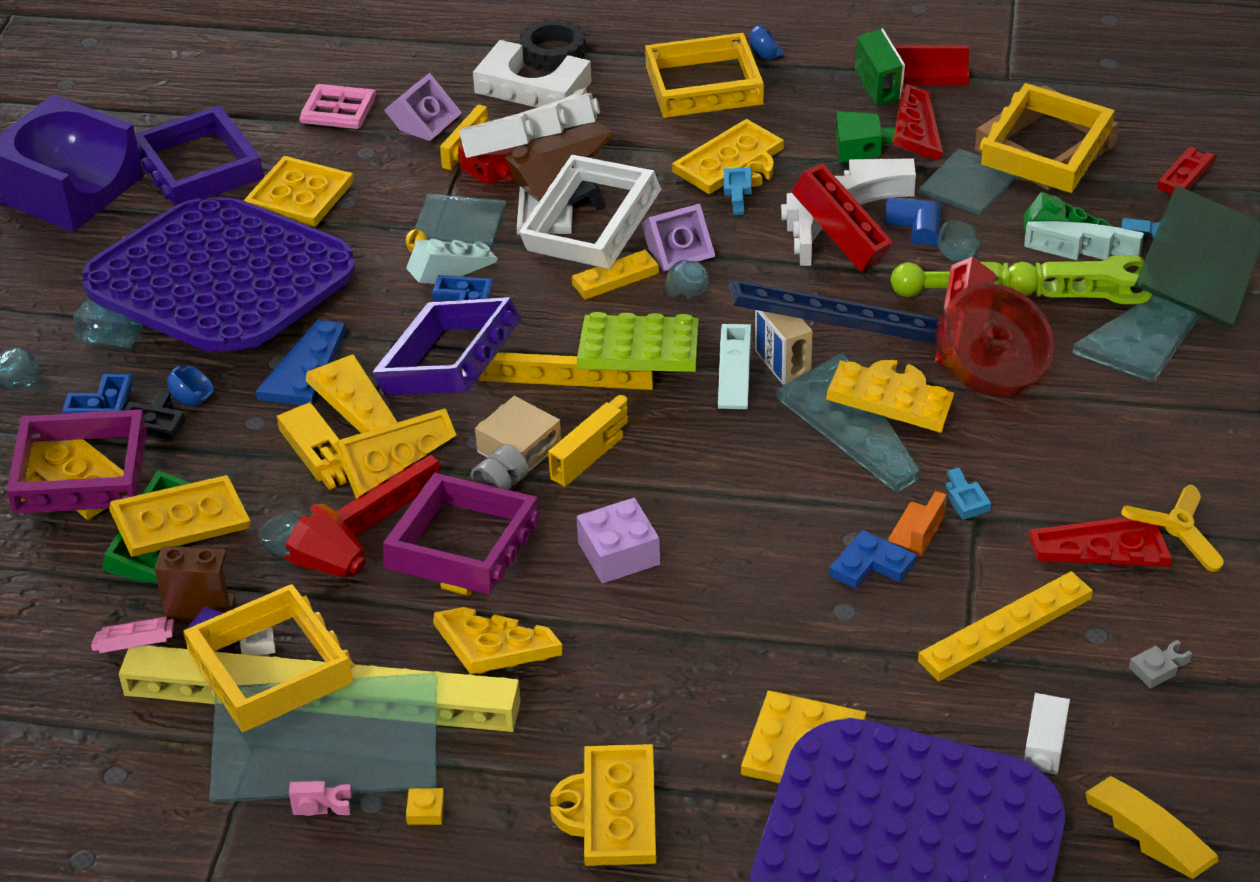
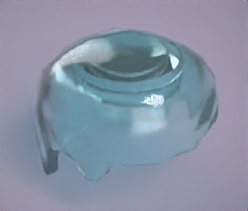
(957, 241)
(687, 278)
(18, 366)
(276, 533)

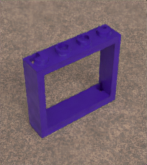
(208, 183)
(398, 369)

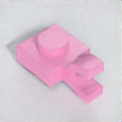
(315, 798)

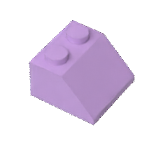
(423, 109)
(678, 236)

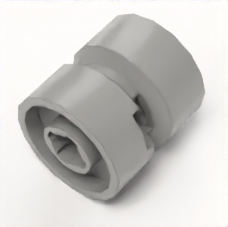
(501, 469)

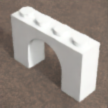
(499, 79)

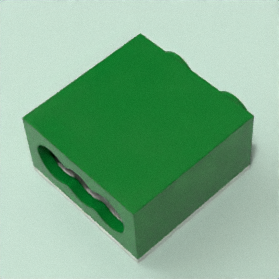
(879, 67)

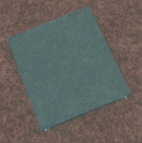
(967, 182)
(460, 219)

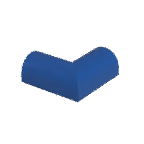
(921, 215)
(461, 288)
(111, 396)

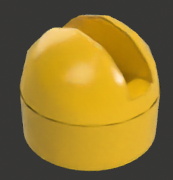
(414, 234)

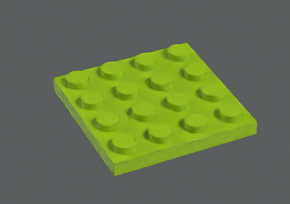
(638, 342)

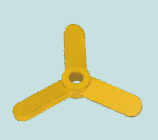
(1180, 524)

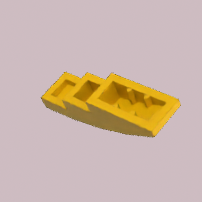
(1155, 828)

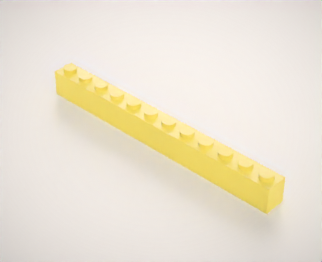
(173, 675)

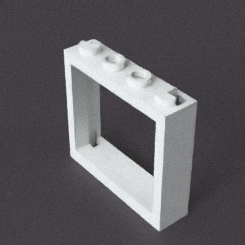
(643, 191)

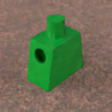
(860, 135)

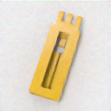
(307, 429)
(588, 441)

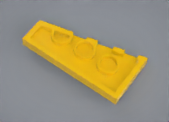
(351, 393)
(387, 450)

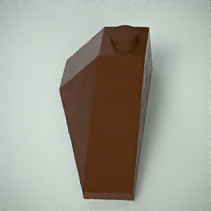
(541, 160)

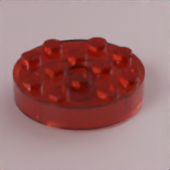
(1020, 346)

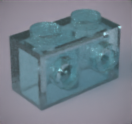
(104, 326)

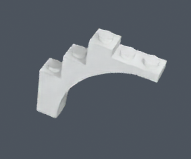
(532, 124)
(865, 181)

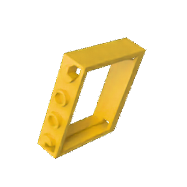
(704, 97)
(1037, 167)
(251, 619)

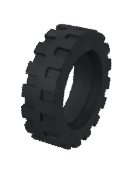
(549, 31)

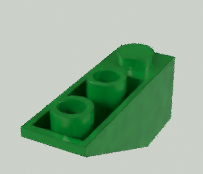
(1054, 209)

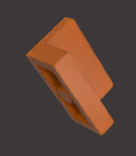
(919, 524)

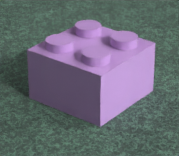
(618, 540)

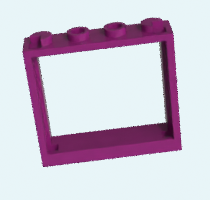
(76, 493)
(481, 576)

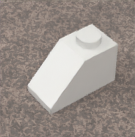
(1046, 732)

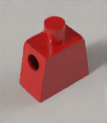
(488, 166)

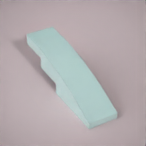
(1076, 238)

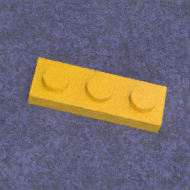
(449, 148)
(622, 272)

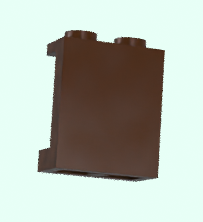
(192, 580)

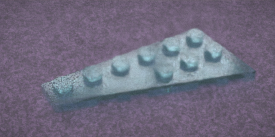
(1140, 338)
(857, 432)

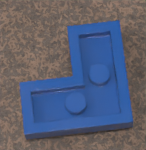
(868, 554)

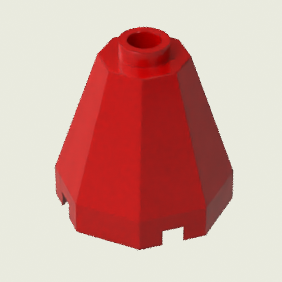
(325, 544)

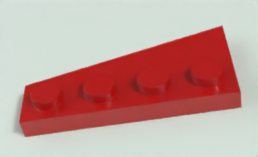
(916, 124)
(1102, 542)

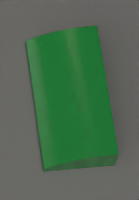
(140, 567)

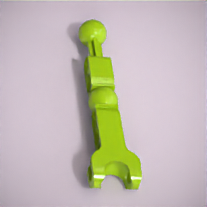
(1101, 279)

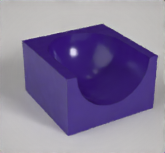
(67, 162)

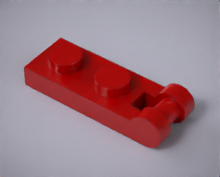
(1186, 170)

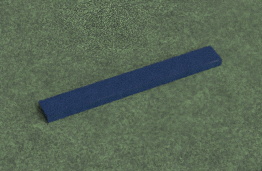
(832, 311)

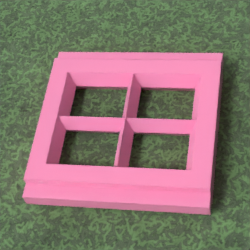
(342, 93)
(133, 634)

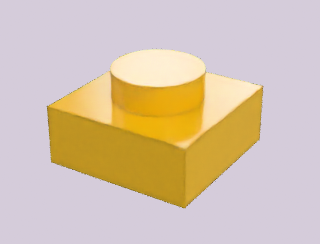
(425, 806)

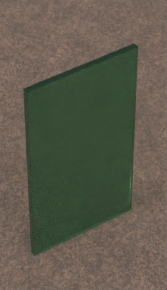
(1201, 257)

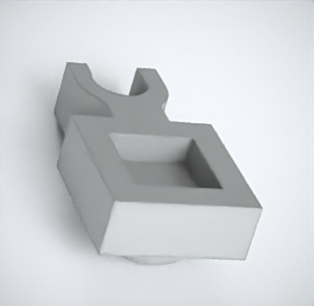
(1157, 665)

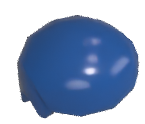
(764, 44)
(189, 386)

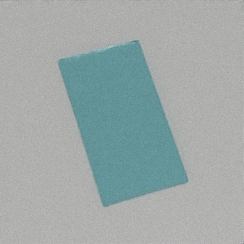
(363, 735)

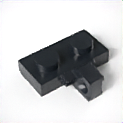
(159, 416)

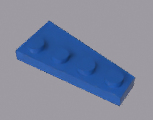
(314, 350)

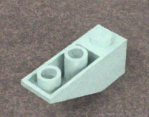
(447, 258)
(734, 366)

